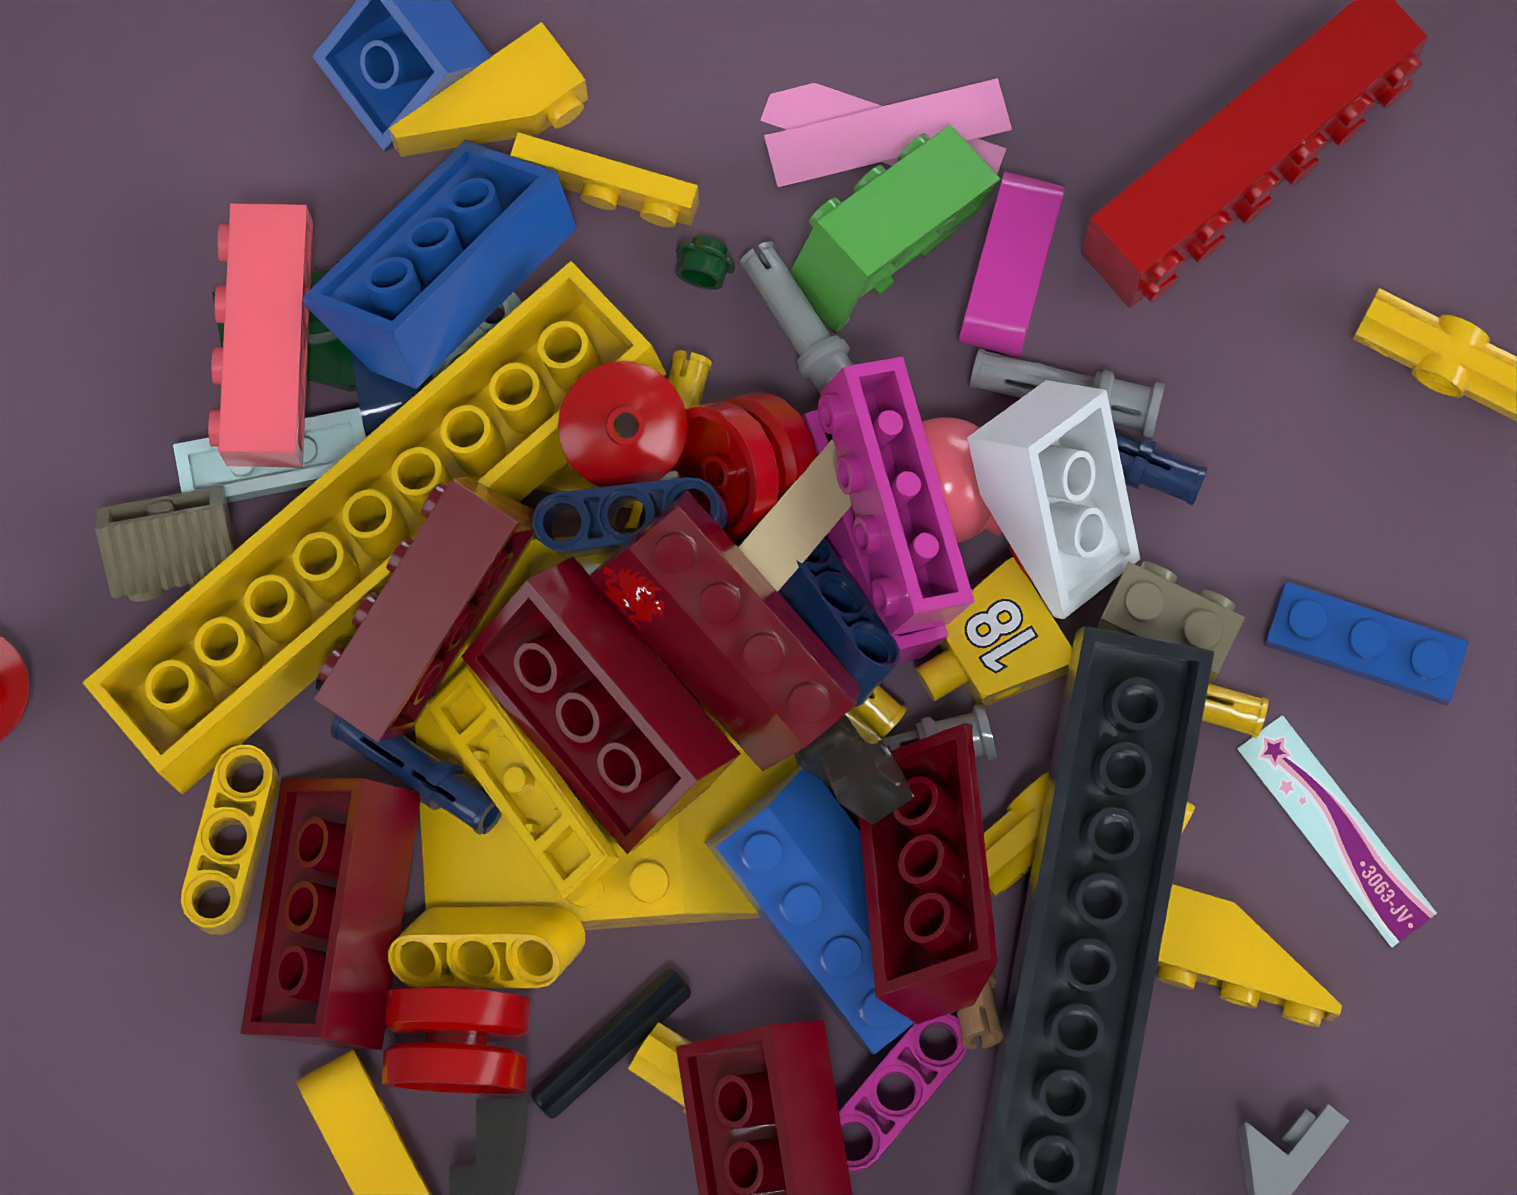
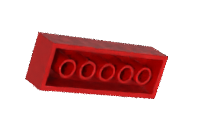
(1253, 147)

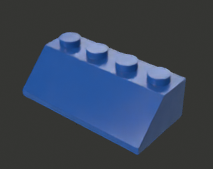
(442, 261)
(805, 877)

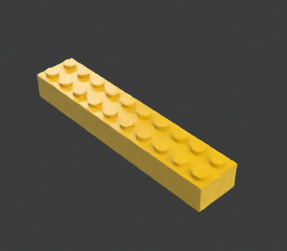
(289, 593)

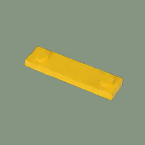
(523, 786)

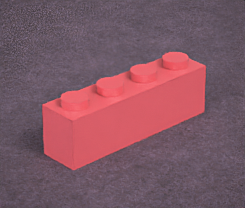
(264, 336)

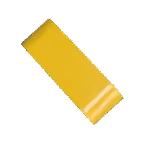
(223, 809)
(487, 947)
(360, 1129)

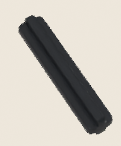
(610, 1043)

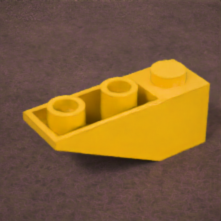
(1224, 948)

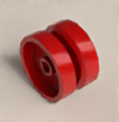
(748, 453)
(456, 1034)

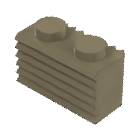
(164, 542)

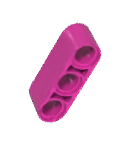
(1011, 264)
(923, 1075)

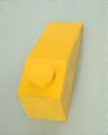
(509, 93)

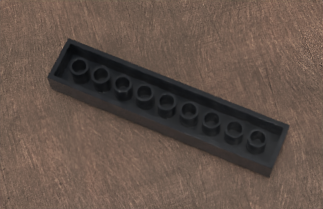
(1093, 916)

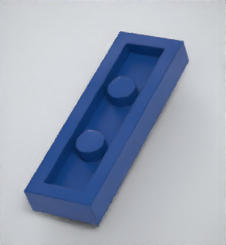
(1366, 643)

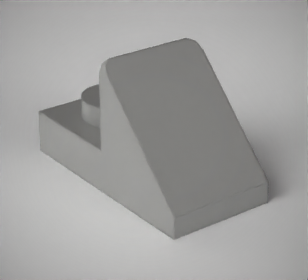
(1280, 1173)

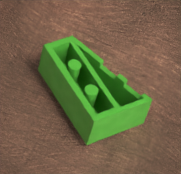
(890, 222)

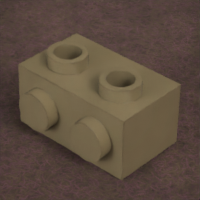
(1156, 608)

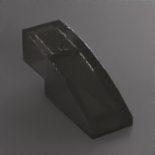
(857, 768)
(501, 1149)

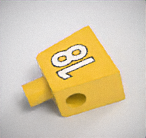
(999, 642)

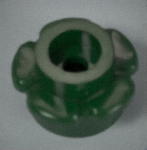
(703, 263)

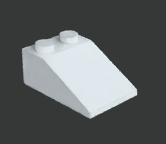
(1058, 491)

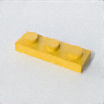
(613, 183)

